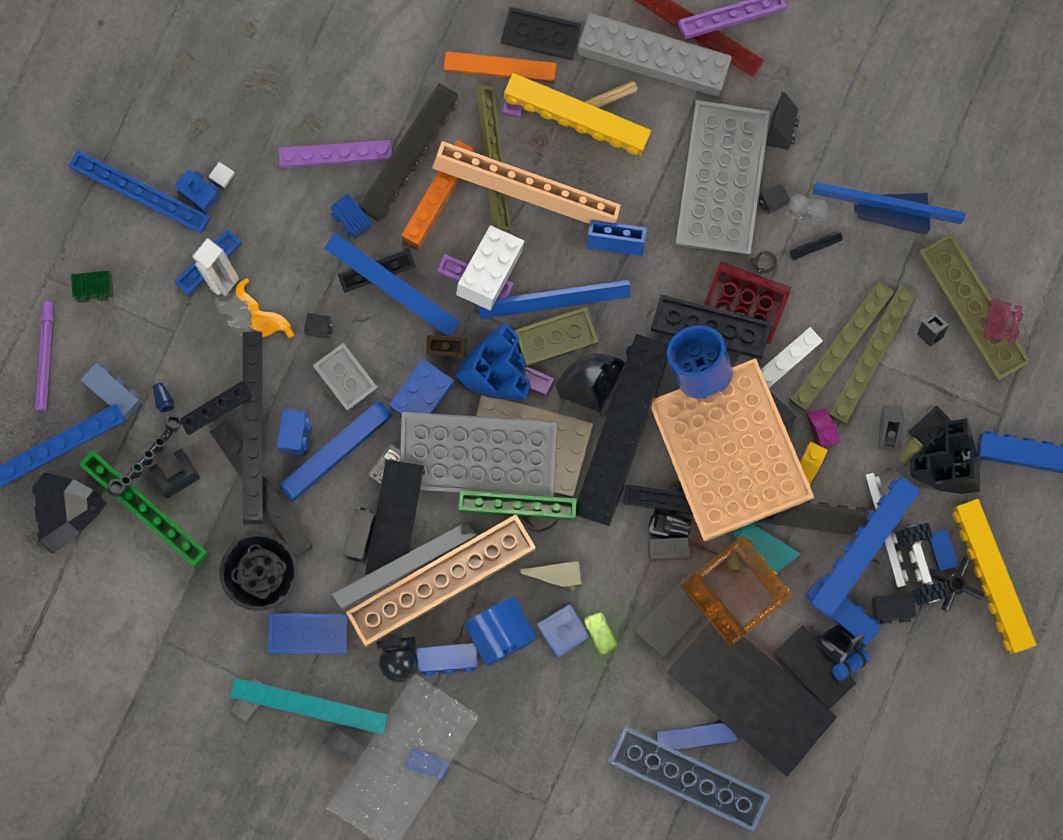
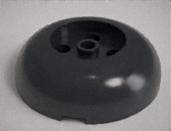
(255, 548)

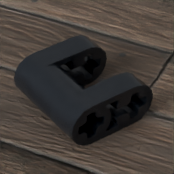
(179, 480)

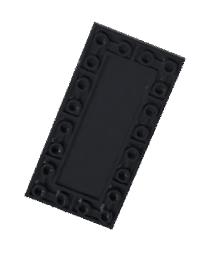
(753, 697)

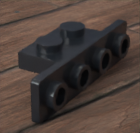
(216, 407)

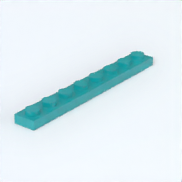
(309, 706)

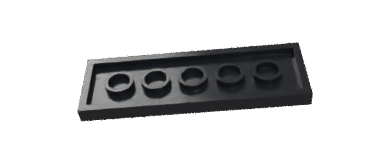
(739, 332)
(395, 513)

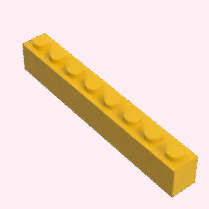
(576, 114)
(994, 577)

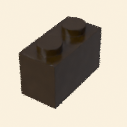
(446, 346)

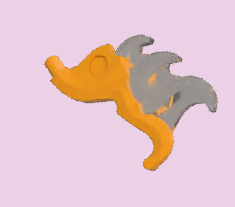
(249, 317)

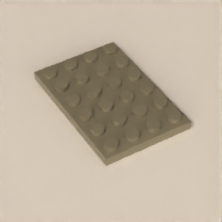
(571, 437)

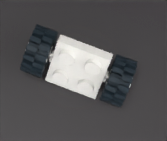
(915, 535)

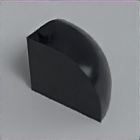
(590, 380)

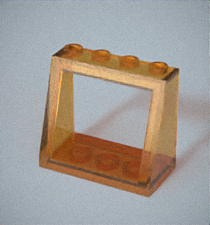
(716, 610)

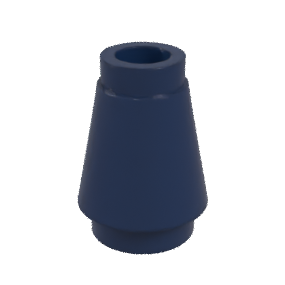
(163, 399)

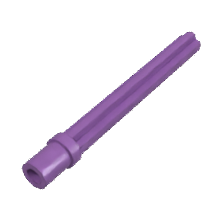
(44, 355)

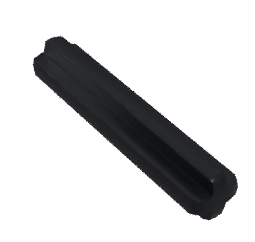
(815, 245)

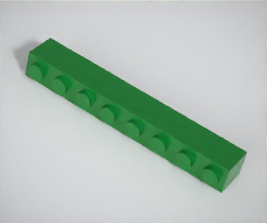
(147, 511)

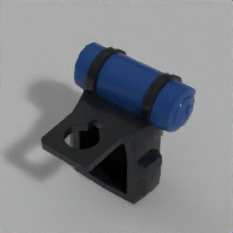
(843, 651)

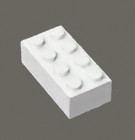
(490, 267)

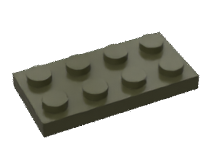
(556, 336)

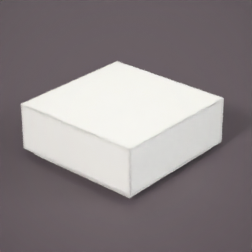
(221, 175)

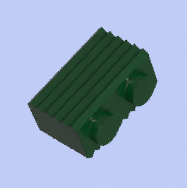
(92, 285)

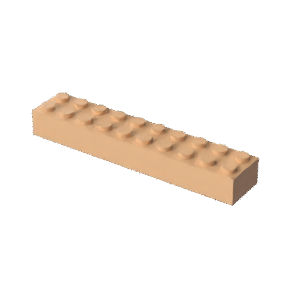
(440, 580)

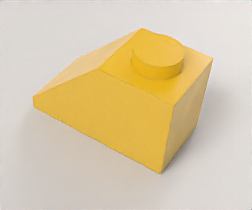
(812, 460)

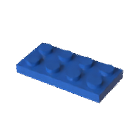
(308, 633)

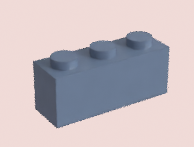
(111, 389)

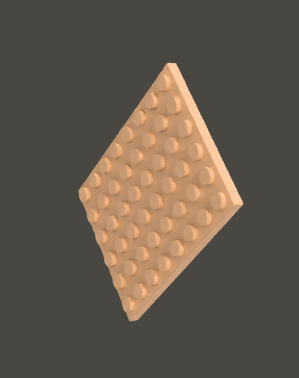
(732, 453)

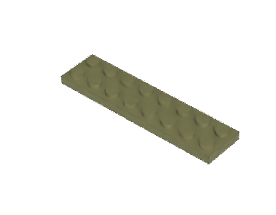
(971, 305)

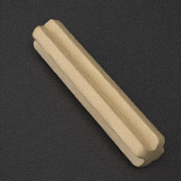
(613, 94)

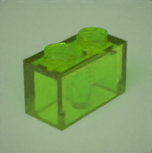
(600, 633)

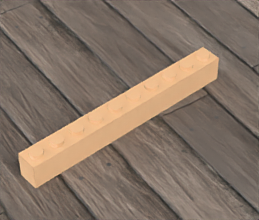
(524, 185)

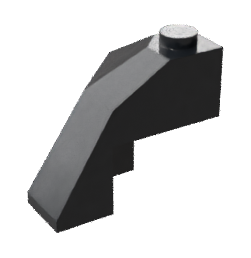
(949, 460)
(63, 509)

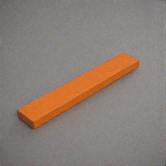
(499, 66)

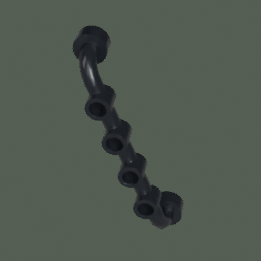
(117, 486)

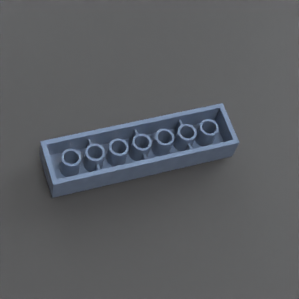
(688, 779)

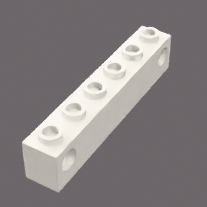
(215, 268)

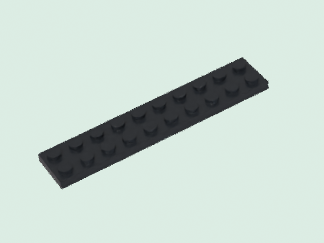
(622, 430)

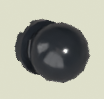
(398, 660)

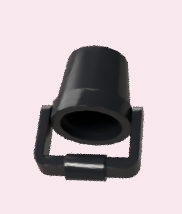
(675, 525)

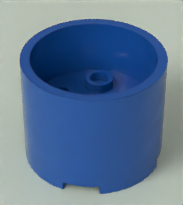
(699, 361)
(500, 631)

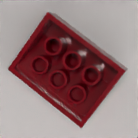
(748, 295)

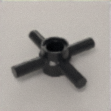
(963, 583)

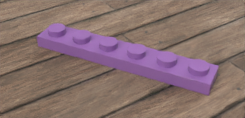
(729, 16)
(335, 154)

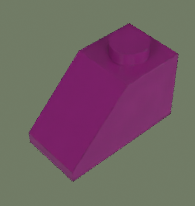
(823, 428)

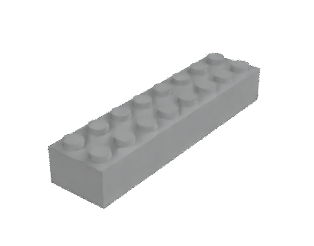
(654, 55)

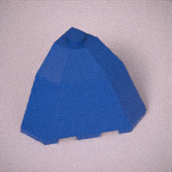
(496, 367)

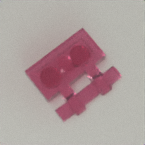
(997, 320)

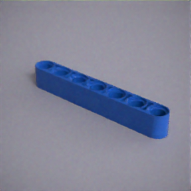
(335, 451)

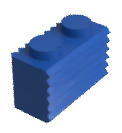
(350, 216)

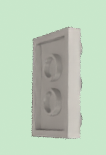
(345, 377)

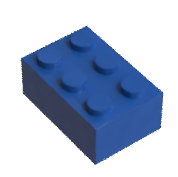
(422, 390)

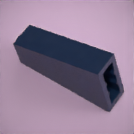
(896, 219)

